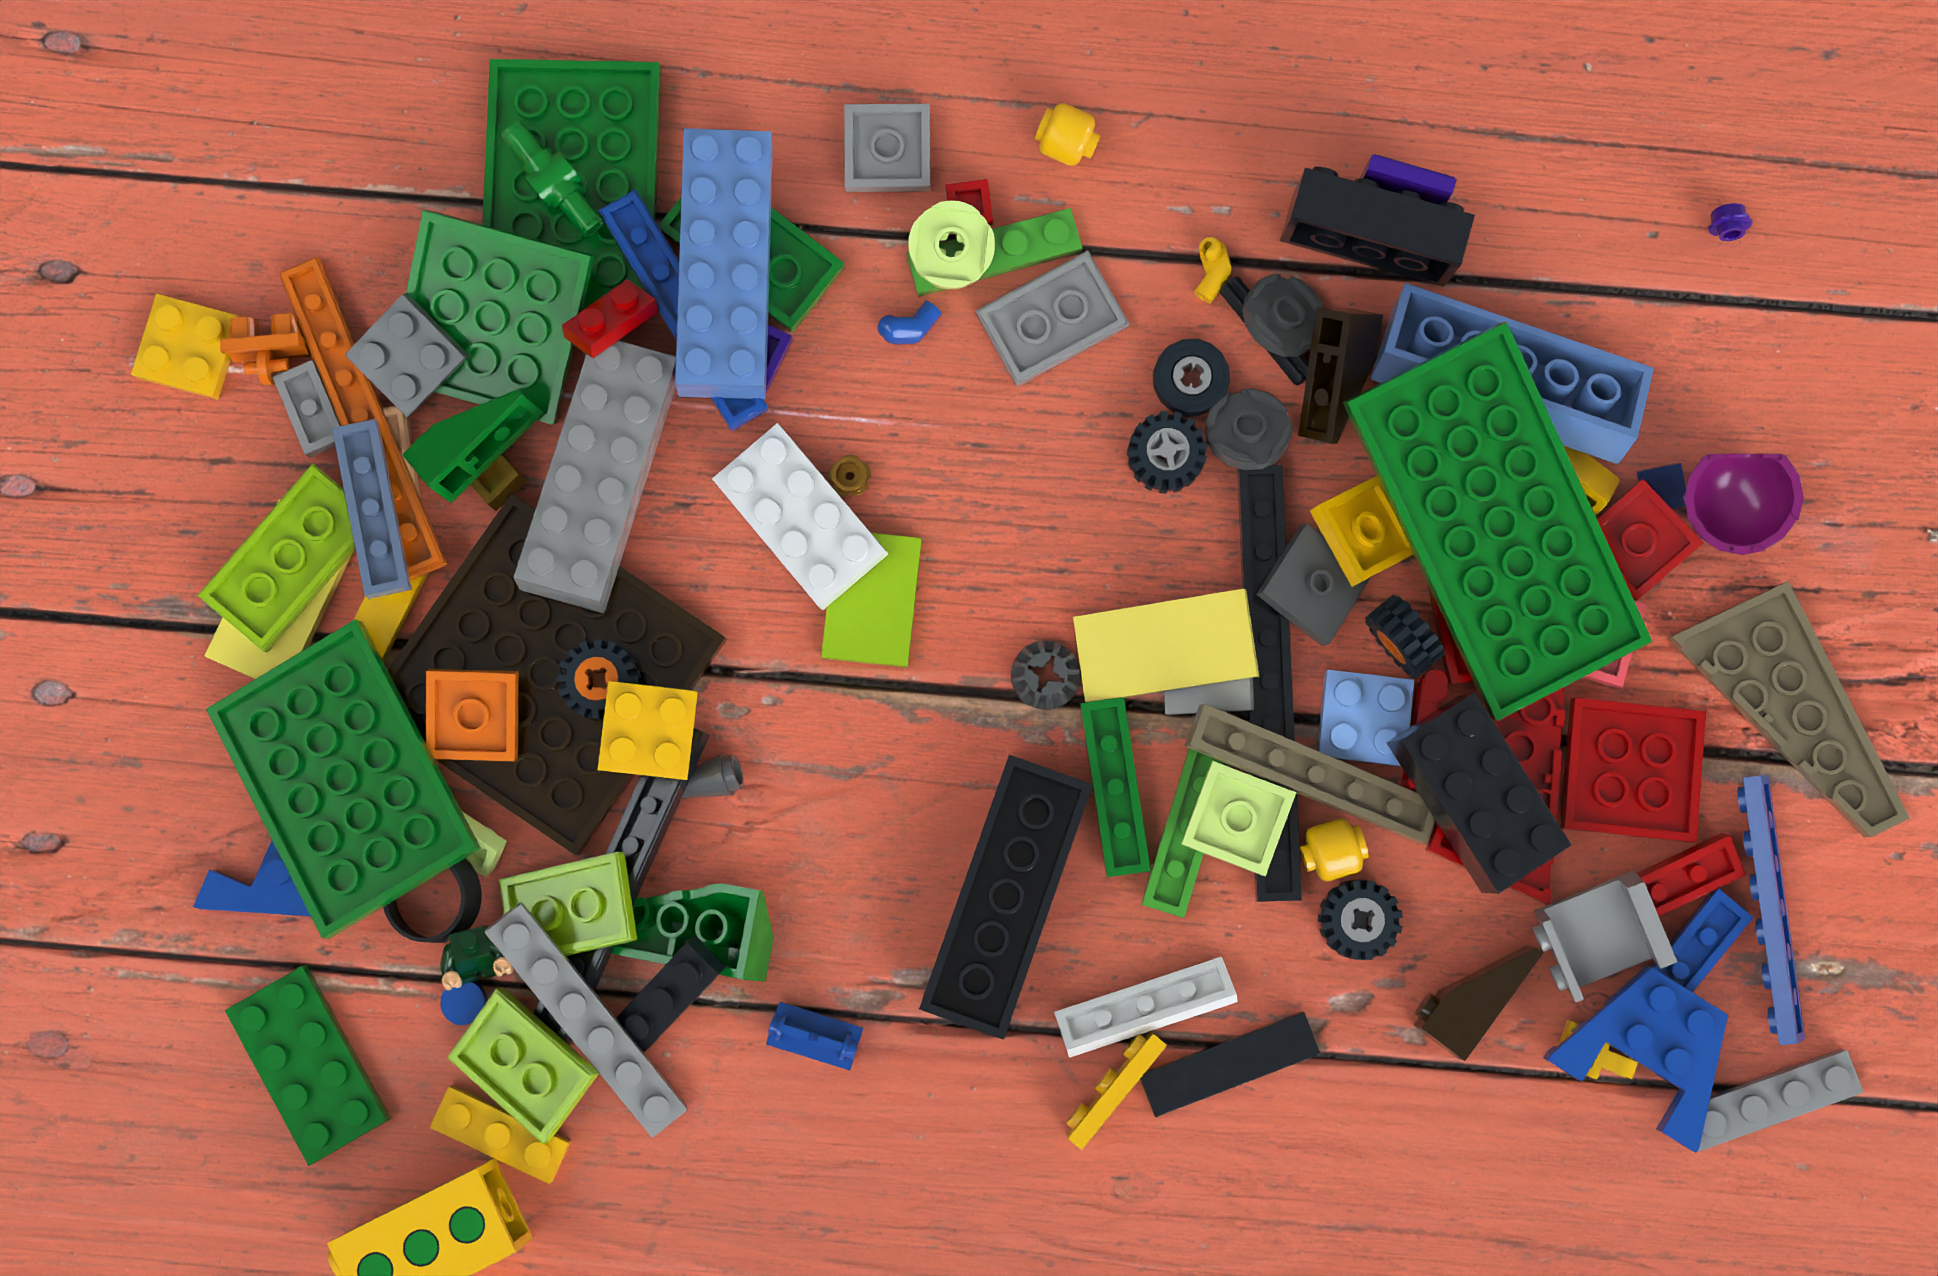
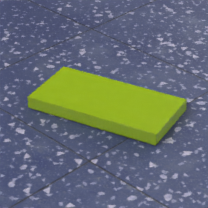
(284, 560)

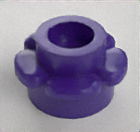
(1729, 222)

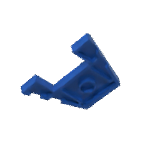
(270, 893)
(1663, 1031)

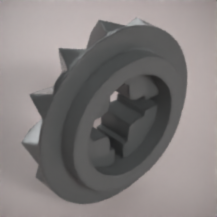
(1026, 682)

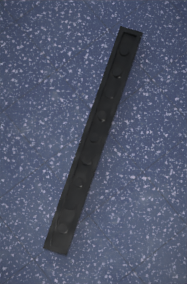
(1261, 546)

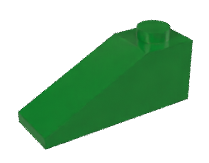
(466, 444)

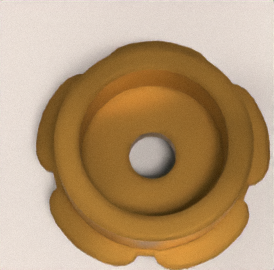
(846, 465)

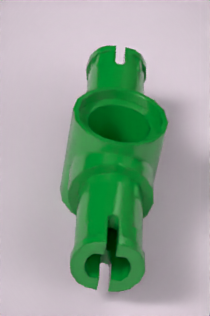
(552, 179)

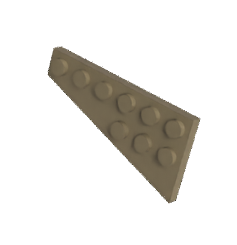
(1785, 686)

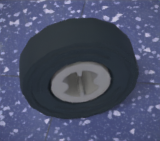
(1212, 381)

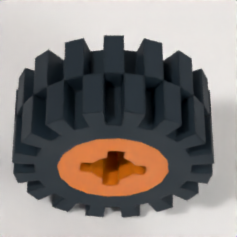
(1404, 636)
(586, 662)

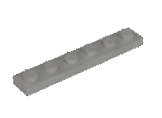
(586, 1019)

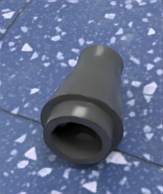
(715, 778)

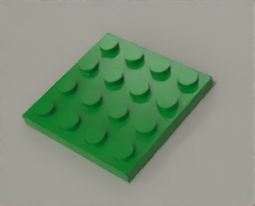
(502, 305)

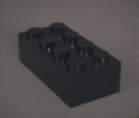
(1377, 226)
(1479, 794)

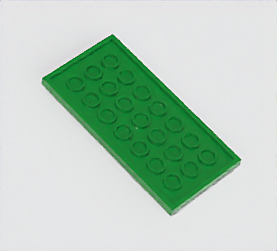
(1498, 521)

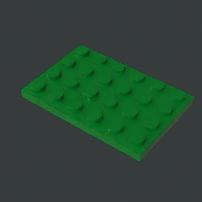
(601, 123)
(342, 779)

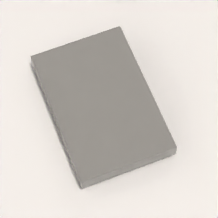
(1052, 318)

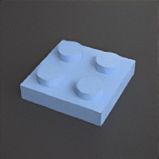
(1362, 715)

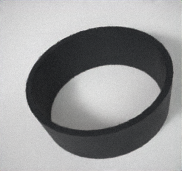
(469, 908)

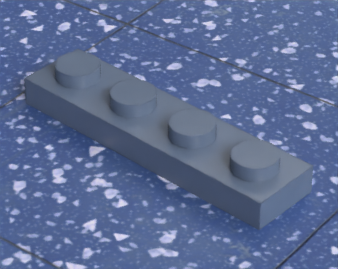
(371, 509)

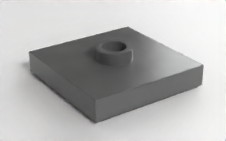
(1310, 586)

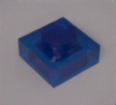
(1667, 482)

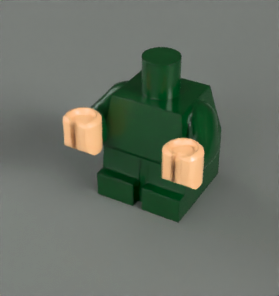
(471, 955)

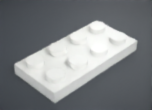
(800, 516)

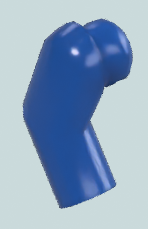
(909, 329)

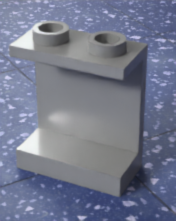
(1602, 933)

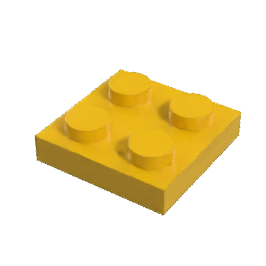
(184, 347)
(1362, 531)
(647, 730)

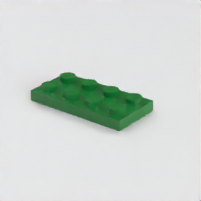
(798, 267)
(307, 1065)

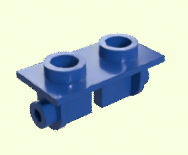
(814, 1035)

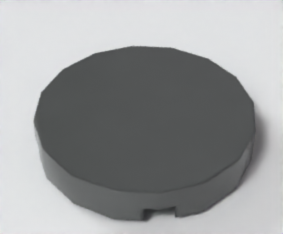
(1281, 314)
(1248, 429)

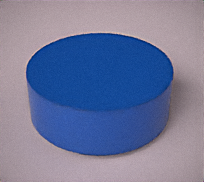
(463, 1003)

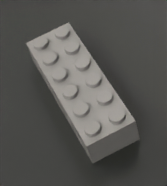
(597, 476)

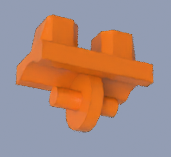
(265, 353)

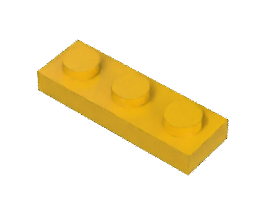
(1113, 1088)
(497, 1134)

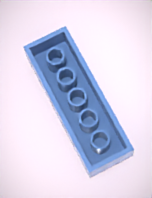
(724, 264)
(1587, 391)

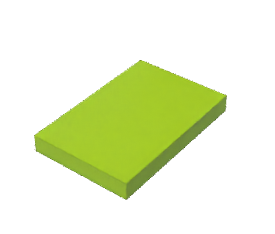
(877, 612)
(578, 902)
(523, 1065)

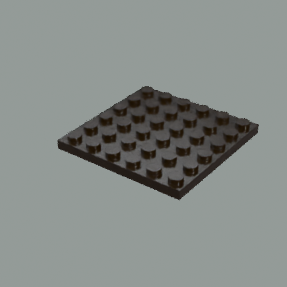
(495, 626)

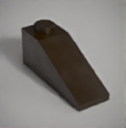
(1338, 367)
(1468, 1007)

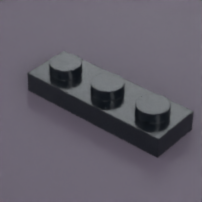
(670, 993)

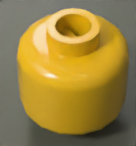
(1067, 134)
(1334, 849)

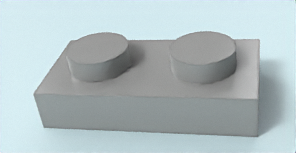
(308, 407)

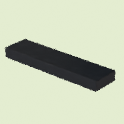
(1229, 1064)

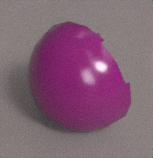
(1743, 500)

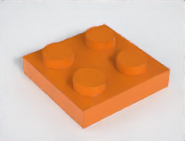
(472, 714)

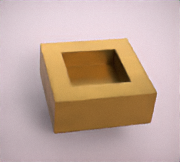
(498, 482)

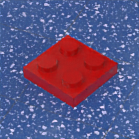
(1646, 537)

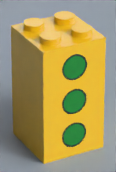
(438, 1233)

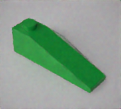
(723, 916)

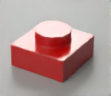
(973, 193)

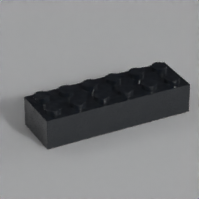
(1006, 897)

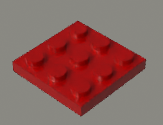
(1633, 770)

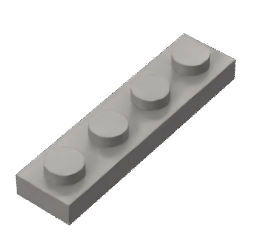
(1779, 1097)

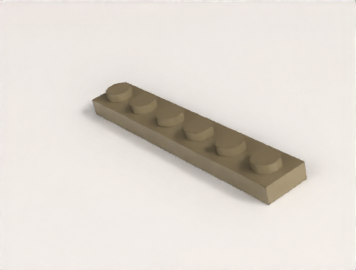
(1310, 773)

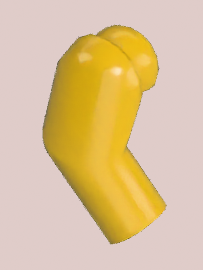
(1216, 267)

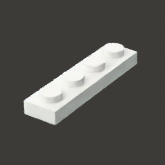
(1145, 1006)

